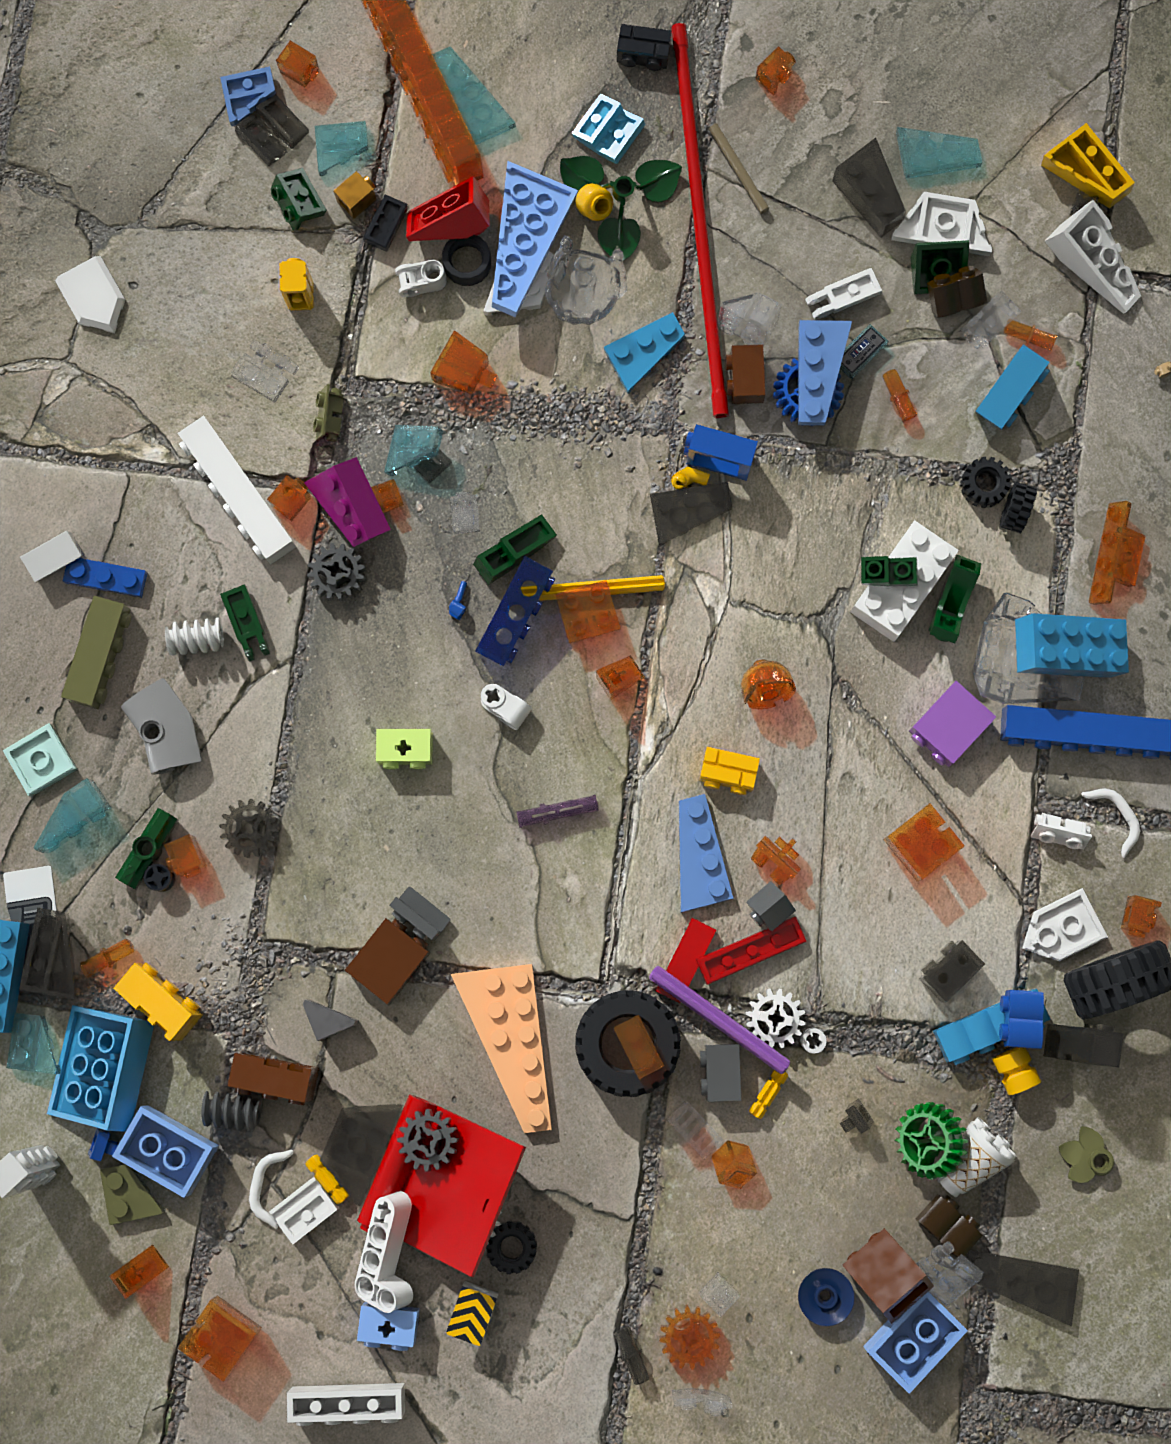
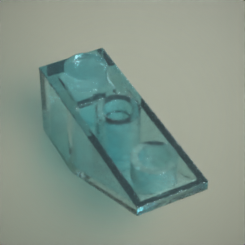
(75, 809)

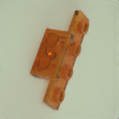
(1118, 554)

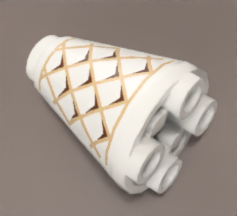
(984, 1159)

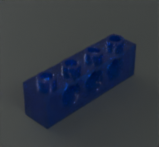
(489, 644)

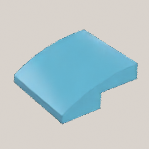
(608, 129)

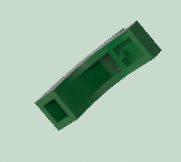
(954, 598)

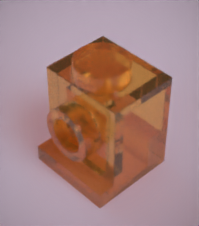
(775, 70)
(1139, 915)

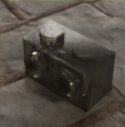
(951, 970)

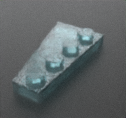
(477, 106)

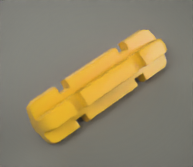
(768, 1094)
(326, 1179)

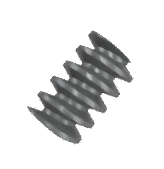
(230, 1112)

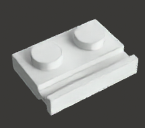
(303, 1210)

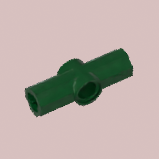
(157, 833)

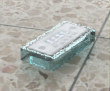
(862, 351)

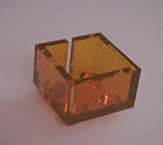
(920, 843)
(223, 1337)

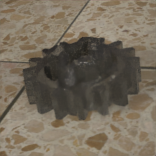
(258, 820)

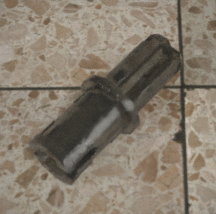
(631, 1355)

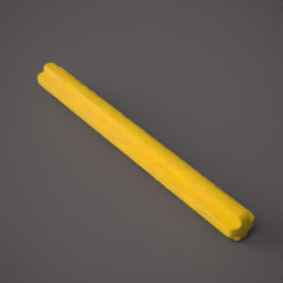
(616, 586)

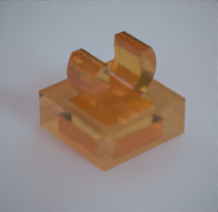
(387, 495)

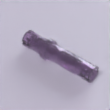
(525, 817)

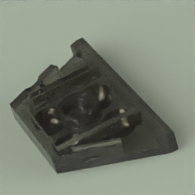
(359, 1145)

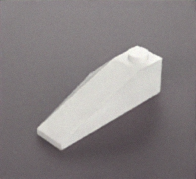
(1091, 253)

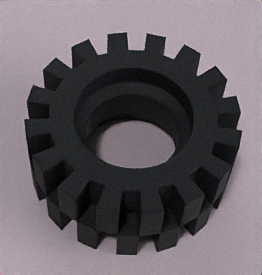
(994, 469)
(1018, 507)
(517, 1264)

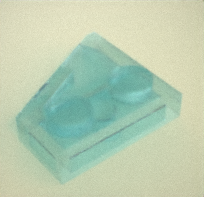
(339, 143)
(411, 446)
(31, 1045)

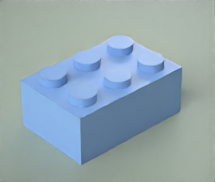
(165, 1151)
(915, 1341)

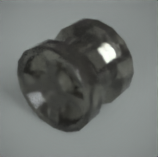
(1081, 200)

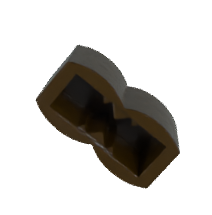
(957, 292)
(948, 1225)

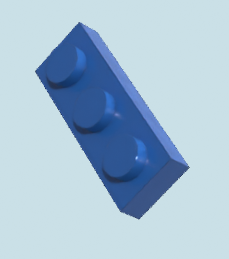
(106, 577)

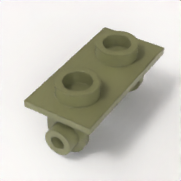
(325, 423)

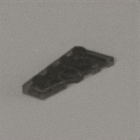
(1031, 1283)

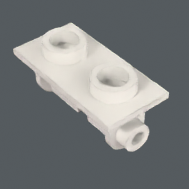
(1073, 834)

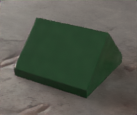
(936, 259)

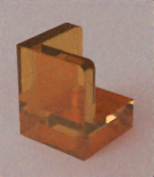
(734, 1164)

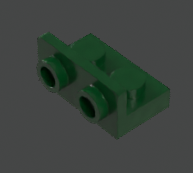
(296, 197)

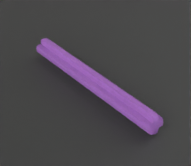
(719, 1019)

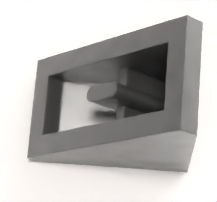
(326, 1021)

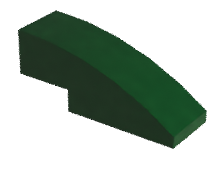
(512, 548)

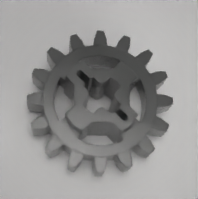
(338, 561)
(423, 1130)

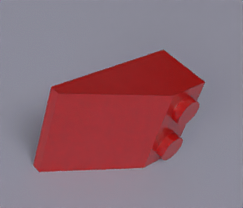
(451, 214)

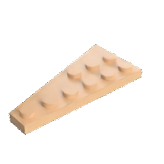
(507, 1022)

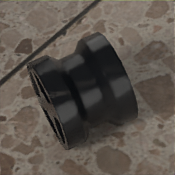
(154, 876)

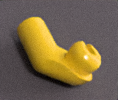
(687, 476)

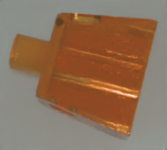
(462, 366)

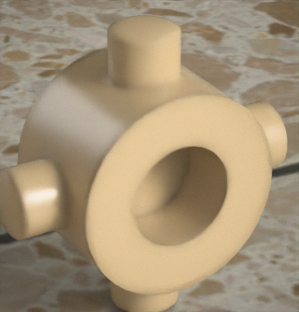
(1163, 370)

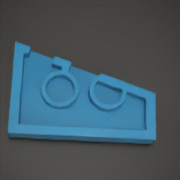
(642, 349)

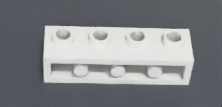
(27, 1169)
(346, 1403)

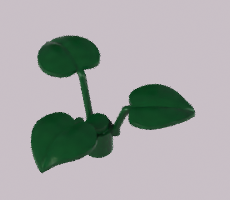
(656, 179)

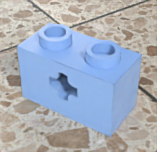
(373, 1335)

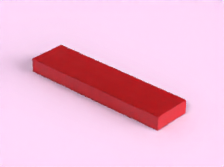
(750, 950)

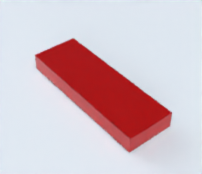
(692, 946)

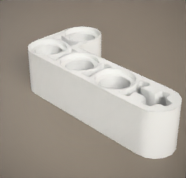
(376, 1272)

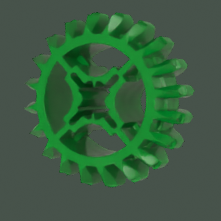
(943, 1132)

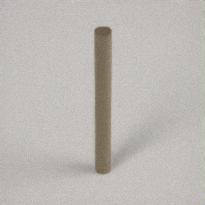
(739, 168)

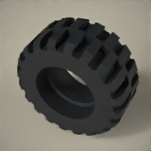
(1120, 980)
(589, 1042)

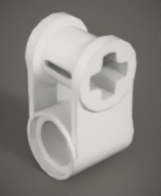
(418, 278)
(508, 709)

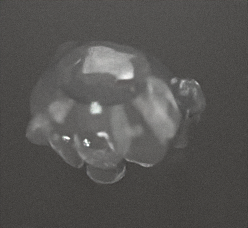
(584, 283)

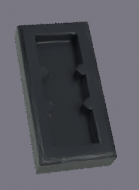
(385, 223)

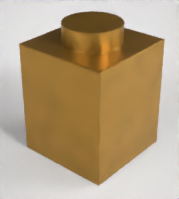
(355, 194)

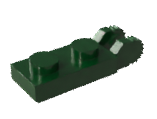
(244, 619)

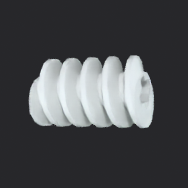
(194, 638)

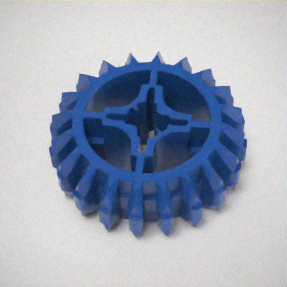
(790, 401)

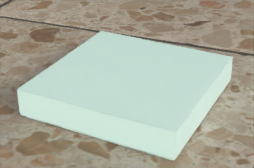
(40, 760)

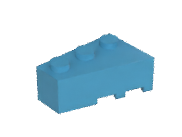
(1013, 387)

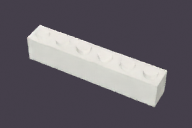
(236, 489)

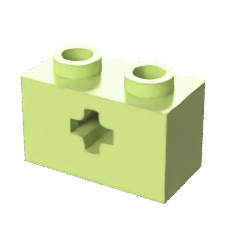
(390, 740)

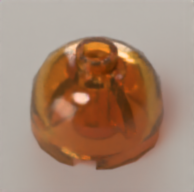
(766, 683)

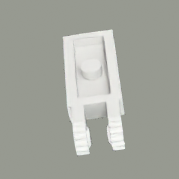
(845, 293)

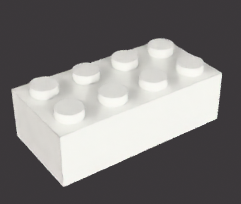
(892, 607)

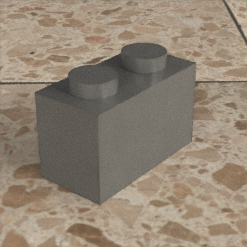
(722, 1072)

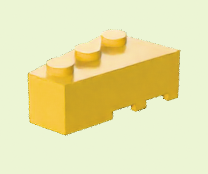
(1089, 167)
(159, 1001)

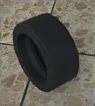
(466, 278)

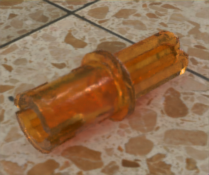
(1030, 334)
(899, 395)
(106, 957)

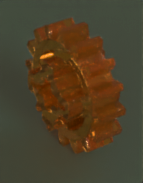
(702, 1341)

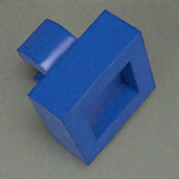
(101, 1145)

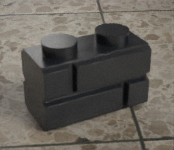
(643, 47)

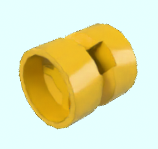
(1016, 1070)

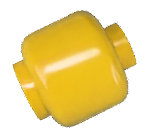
(594, 202)

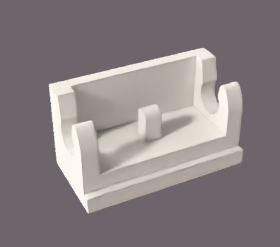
(51, 556)

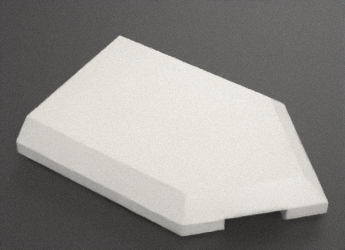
(92, 294)
(1064, 927)

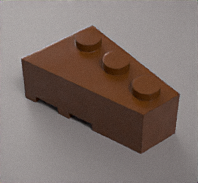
(273, 1078)

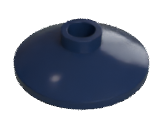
(836, 1307)

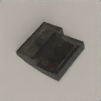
(272, 130)

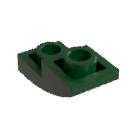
(889, 571)

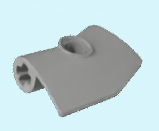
(177, 740)

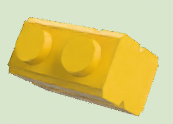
(296, 284)
(729, 770)

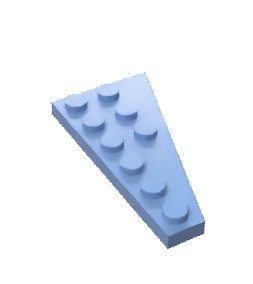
(529, 225)

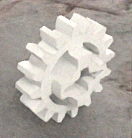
(777, 1003)

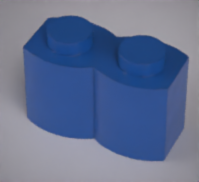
(1022, 1019)

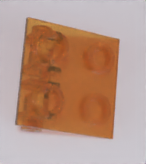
(587, 611)

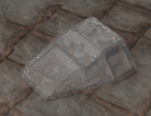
(997, 661)

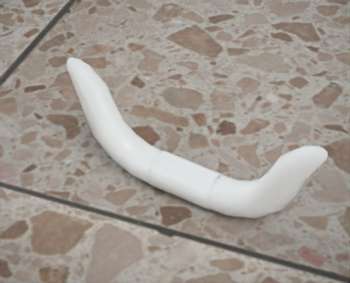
(1125, 810)
(256, 1185)

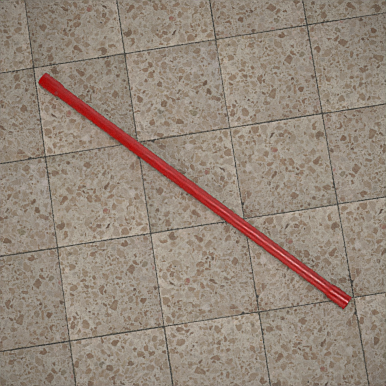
(718, 394)

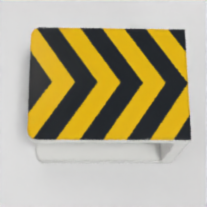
(472, 1313)

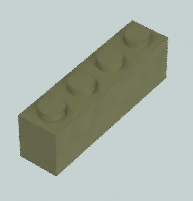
(96, 652)

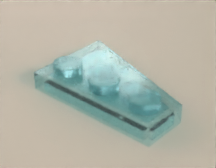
(936, 153)

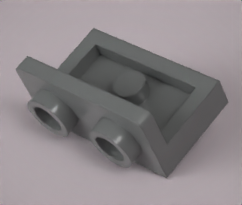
(421, 913)

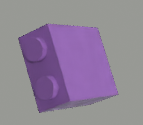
(951, 724)

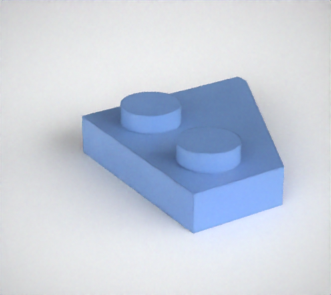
(246, 91)

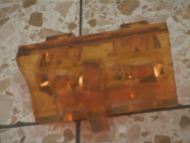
(768, 850)

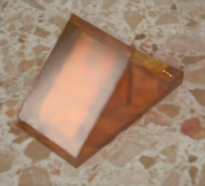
(619, 676)
(139, 1272)

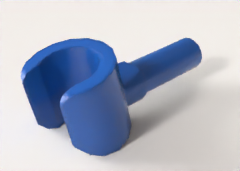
(456, 609)

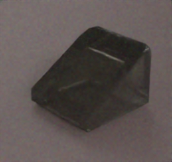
(433, 467)

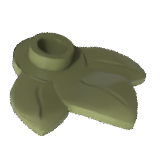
(1082, 1155)

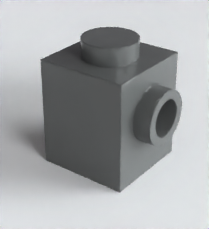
(770, 907)

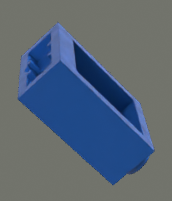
(720, 452)

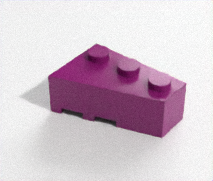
(349, 501)

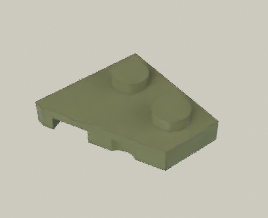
(127, 1195)

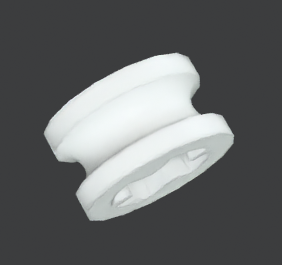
(805, 1044)

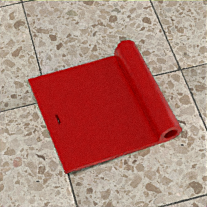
(452, 1205)

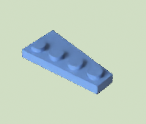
(819, 362)
(701, 862)

